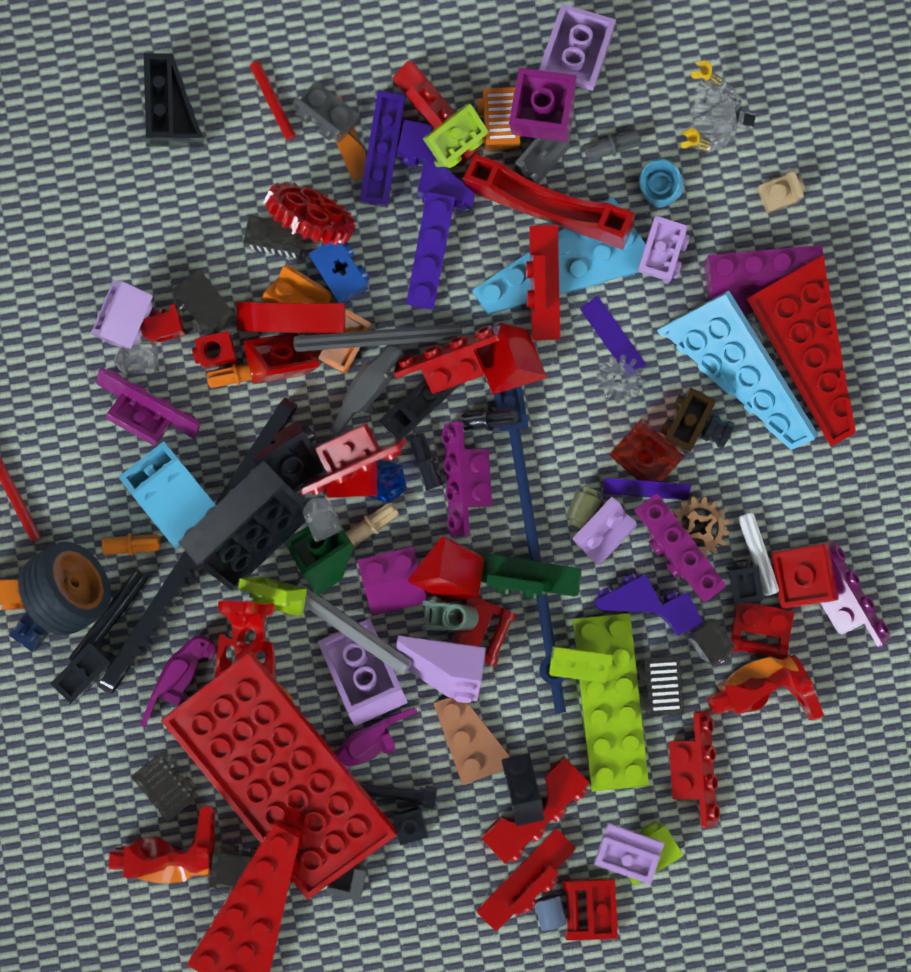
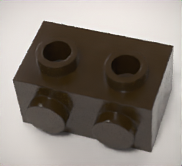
(689, 419)

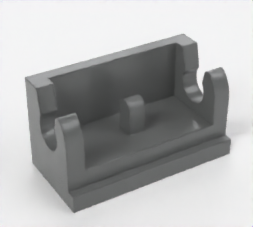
(540, 158)

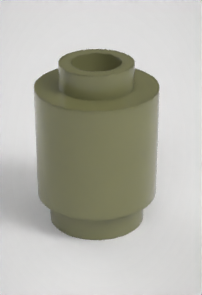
(583, 506)

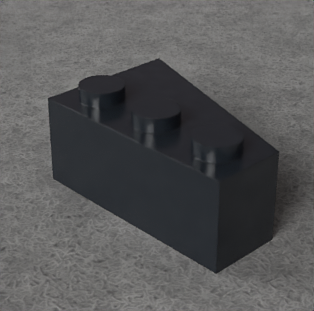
(167, 107)

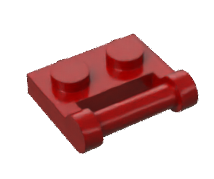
(763, 621)
(474, 636)
(600, 909)

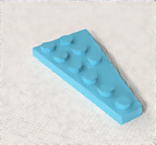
(581, 265)
(736, 360)

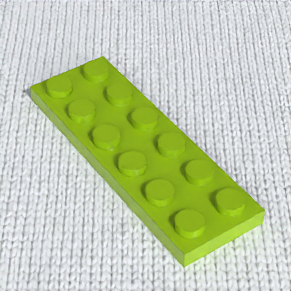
(612, 708)

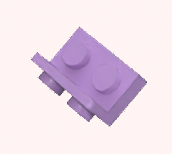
(663, 248)
(605, 531)

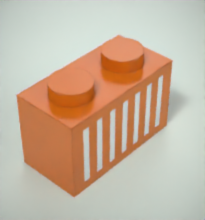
(496, 110)

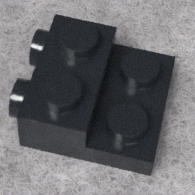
(293, 456)

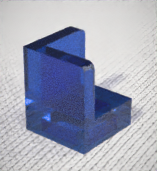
(390, 481)

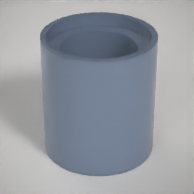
(550, 912)

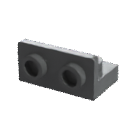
(326, 112)

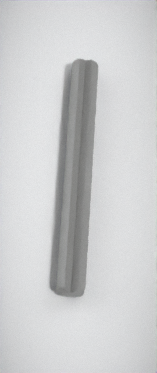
(356, 632)

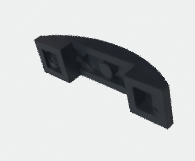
(413, 409)

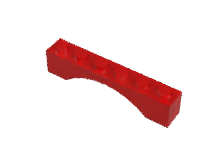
(589, 218)

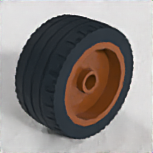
(64, 588)

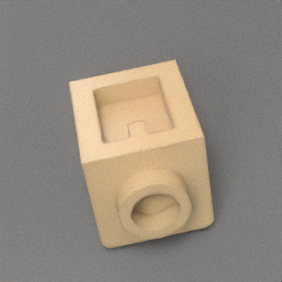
(781, 192)

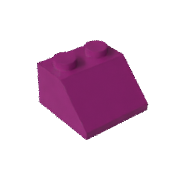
(543, 105)
(387, 581)

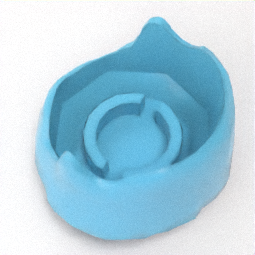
(661, 183)

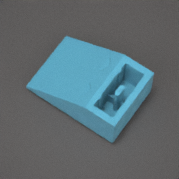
(167, 492)

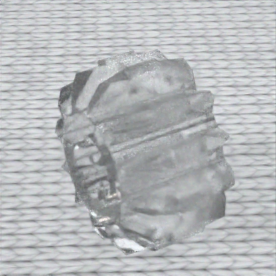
(622, 369)

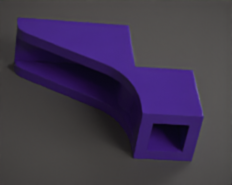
(414, 151)
(639, 595)

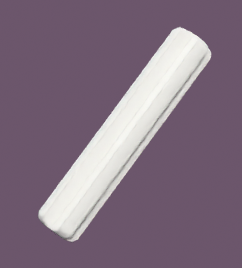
(758, 553)

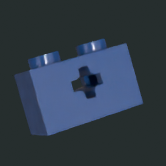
(342, 287)

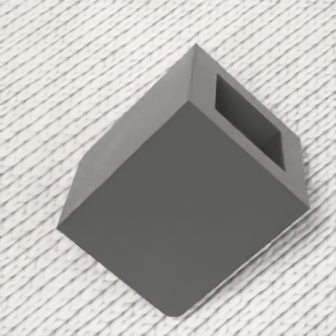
(349, 884)

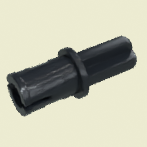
(488, 419)
(425, 461)

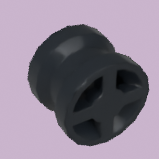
(718, 431)

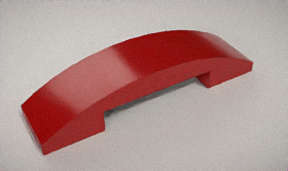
(291, 317)

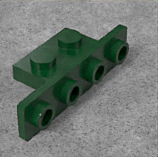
(529, 576)

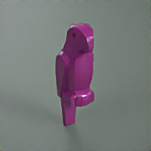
(179, 673)
(370, 741)

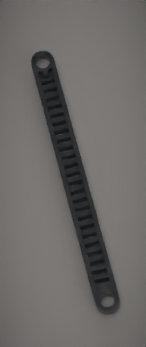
(185, 566)

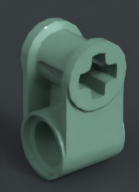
(444, 616)

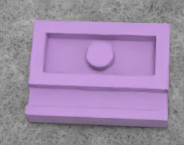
(629, 853)

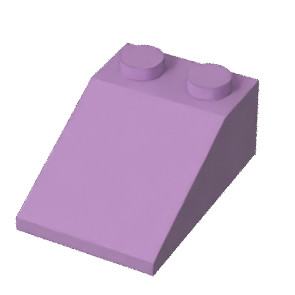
(578, 45)
(445, 666)
(361, 678)

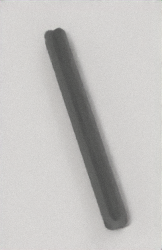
(376, 337)

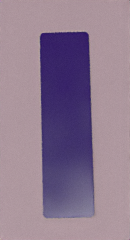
(610, 332)
(646, 488)

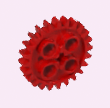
(309, 213)

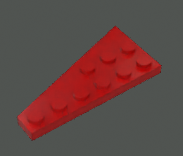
(805, 335)
(250, 919)

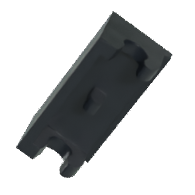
(83, 672)

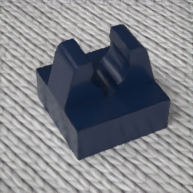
(28, 633)

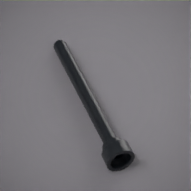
(424, 796)

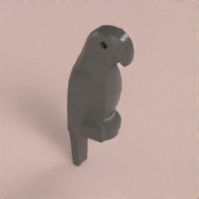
(367, 386)

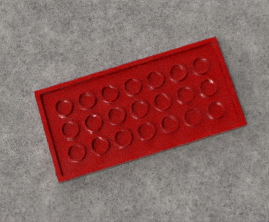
(279, 769)

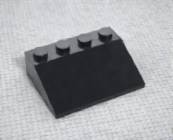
(245, 526)

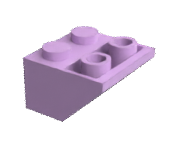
(122, 315)

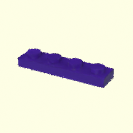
(382, 149)
(430, 250)

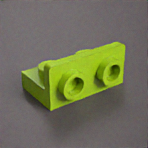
(455, 136)
(285, 596)
(580, 664)

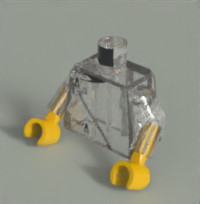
(714, 112)

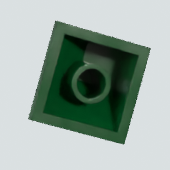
(322, 561)

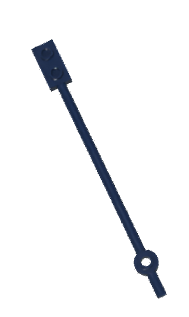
(511, 400)

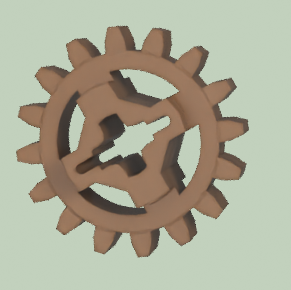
(690, 516)

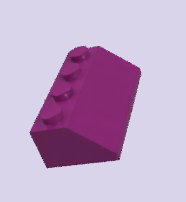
(753, 270)

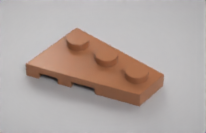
(469, 740)

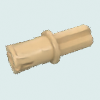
(372, 524)

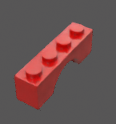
(563, 785)

